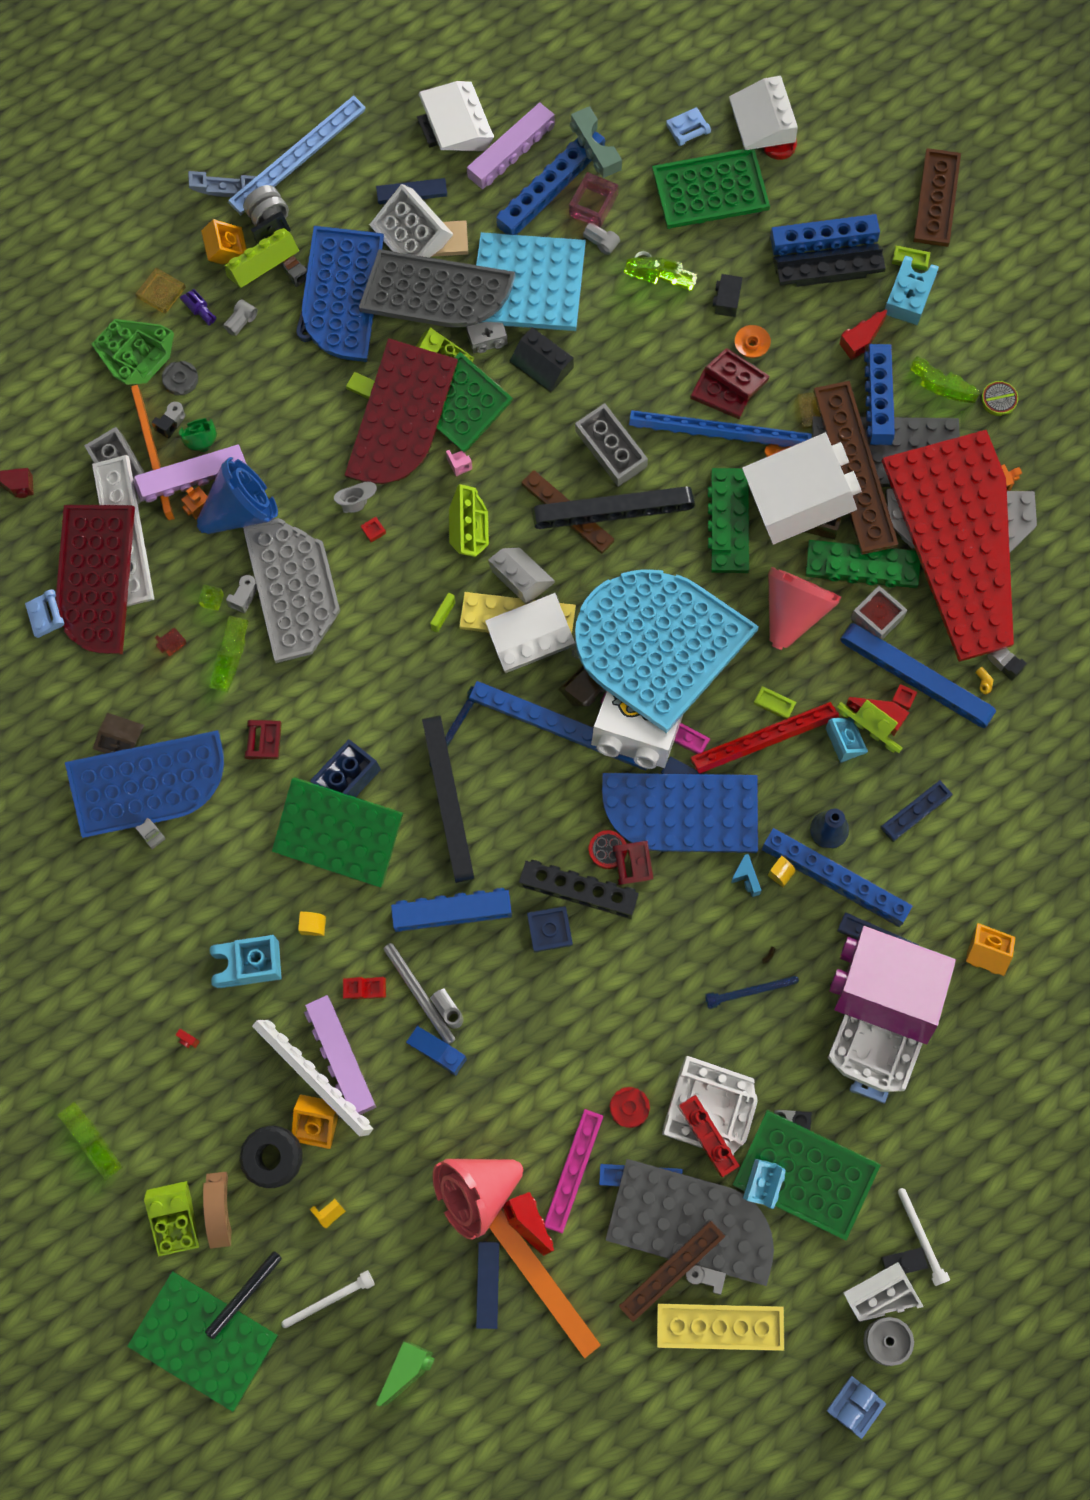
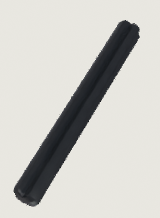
(243, 1295)

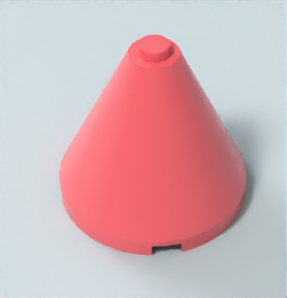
(795, 606)
(475, 1191)

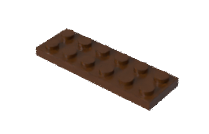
(937, 197)

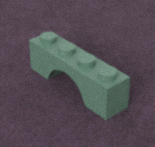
(605, 158)

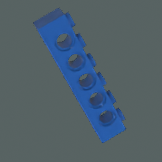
(817, 230)
(880, 394)

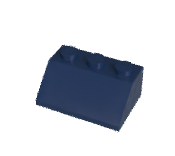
(347, 770)

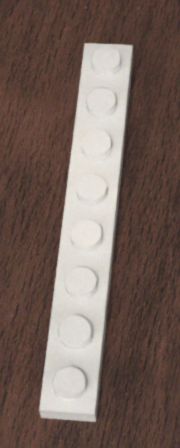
(317, 1081)

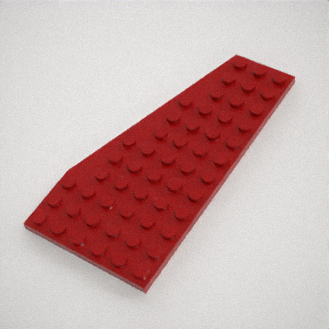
(959, 526)

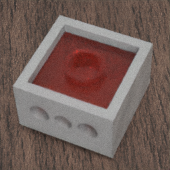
(879, 613)

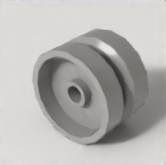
(264, 203)
(901, 1341)

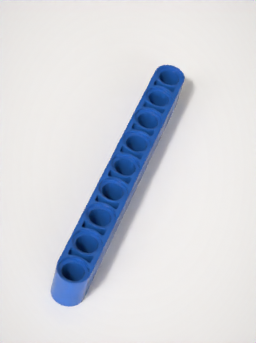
(918, 675)

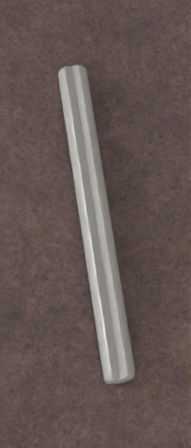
(419, 993)

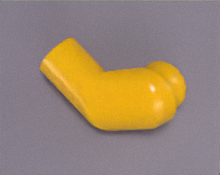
(986, 681)

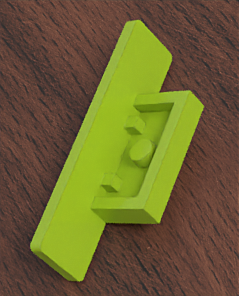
(873, 720)

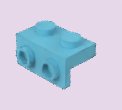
(764, 1183)

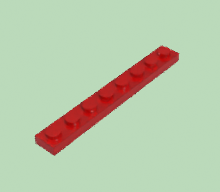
(764, 737)

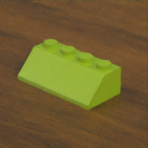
(261, 258)

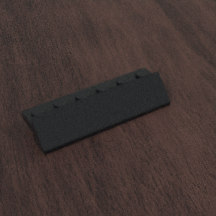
(829, 265)

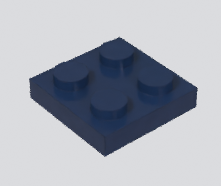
(549, 929)

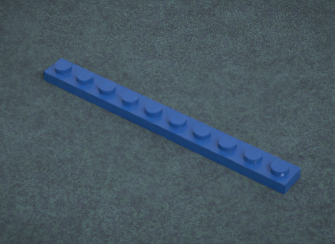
(717, 429)
(538, 717)

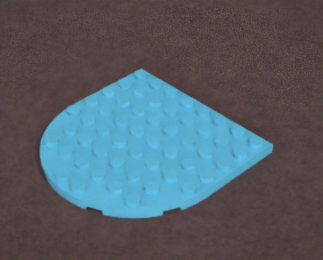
(657, 641)

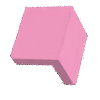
(459, 462)

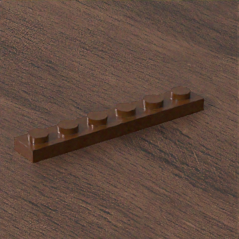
(548, 494)
(671, 1271)

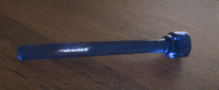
(459, 719)
(714, 999)

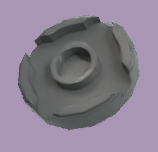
(180, 378)

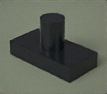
(909, 1260)

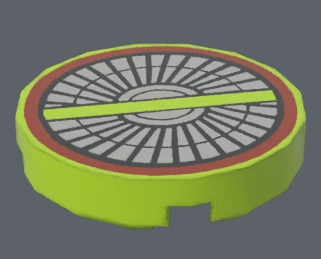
(999, 398)

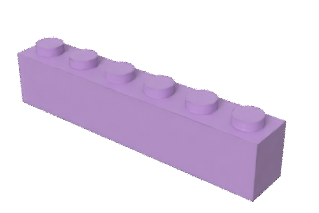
(511, 146)
(183, 474)
(339, 1053)

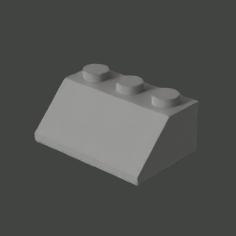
(520, 573)

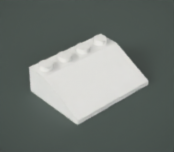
(764, 114)
(457, 117)
(410, 225)
(530, 633)

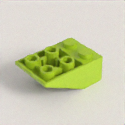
(437, 343)
(172, 1218)

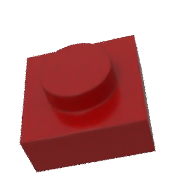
(373, 529)
(904, 697)
(186, 1039)

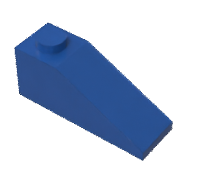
(437, 1050)

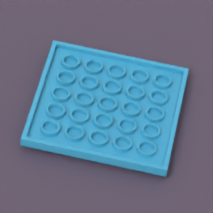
(545, 280)

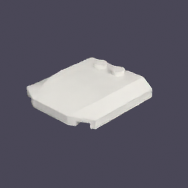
(874, 1055)
(723, 1094)

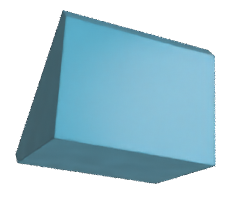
(845, 738)

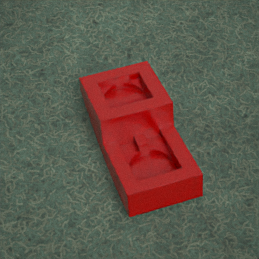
(364, 988)

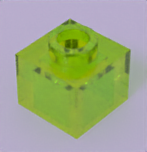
(211, 602)

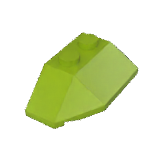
(468, 522)

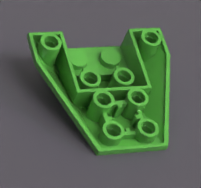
(134, 349)

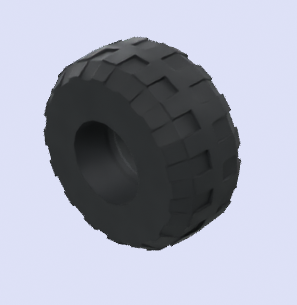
(252, 1152)

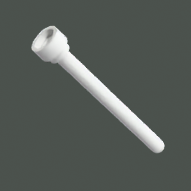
(939, 1275)
(364, 1281)

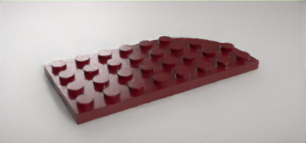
(401, 413)
(95, 575)

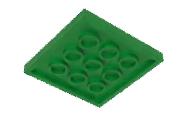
(471, 404)

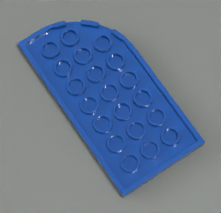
(334, 289)
(145, 782)
(684, 811)

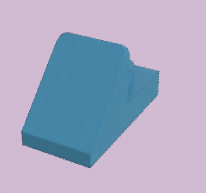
(747, 872)

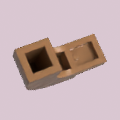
(216, 1211)

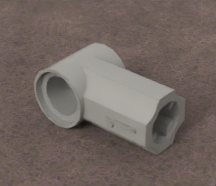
(604, 240)
(242, 314)
(446, 1008)

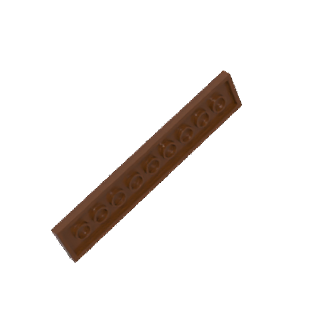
(843, 424)

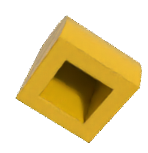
(782, 871)
(312, 924)

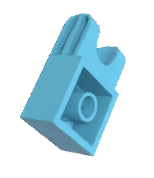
(910, 292)
(243, 963)

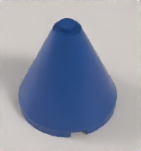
(236, 500)

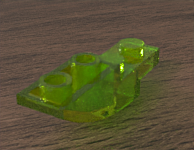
(653, 269)
(947, 386)
(229, 654)
(90, 1140)

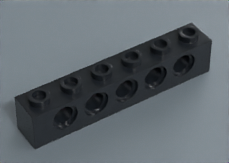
(586, 898)

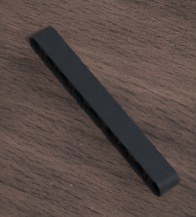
(613, 507)
(448, 799)

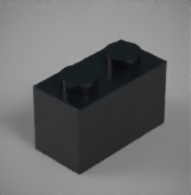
(728, 295)

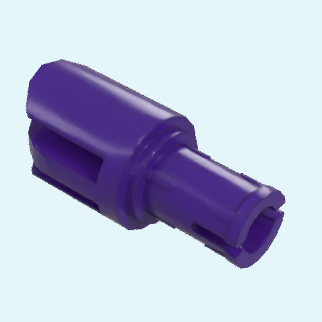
(198, 306)

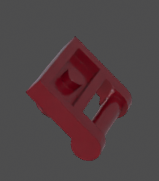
(269, 739)
(639, 861)

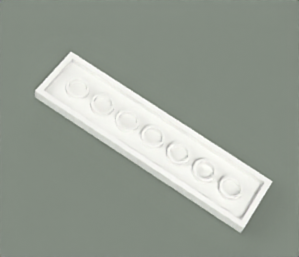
(116, 487)

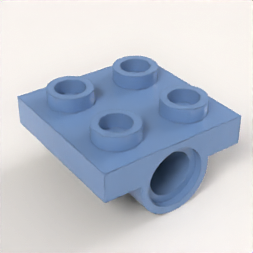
(856, 1407)

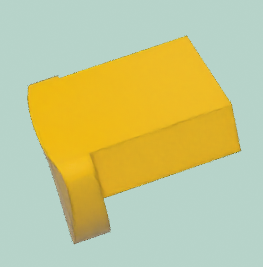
(328, 1213)

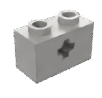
(486, 336)

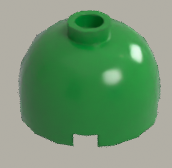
(199, 435)

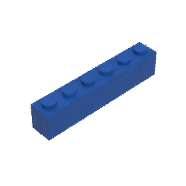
(451, 910)

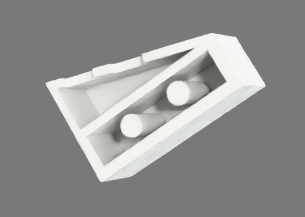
(882, 1294)

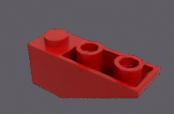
(858, 339)
(890, 708)
(525, 1219)

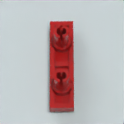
(708, 1136)

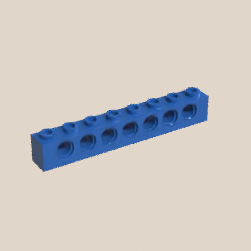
(548, 190)
(837, 878)

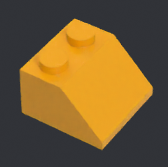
(223, 241)
(991, 949)
(314, 1122)

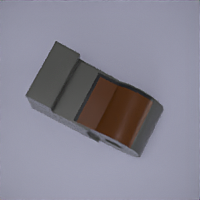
(294, 270)

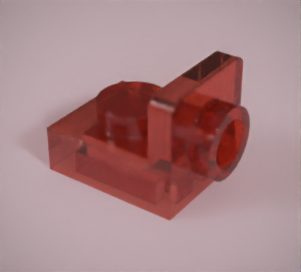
(170, 642)

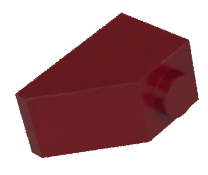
(17, 482)

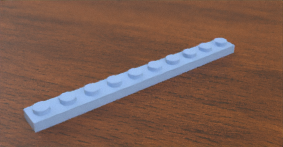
(301, 150)

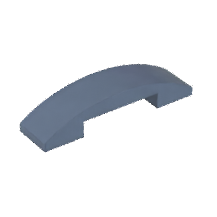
(217, 186)

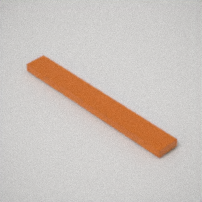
(151, 448)
(544, 1285)

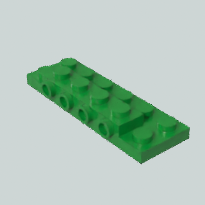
(729, 521)
(845, 563)

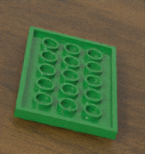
(710, 188)
(337, 832)
(821, 1178)
(177, 1342)

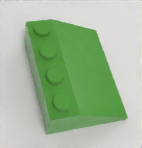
(408, 1367)

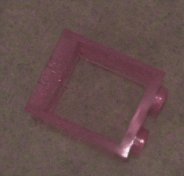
(599, 186)

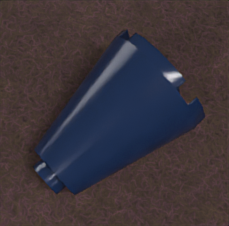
(829, 828)

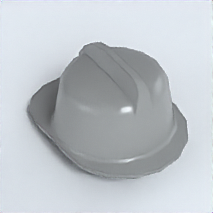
(355, 497)

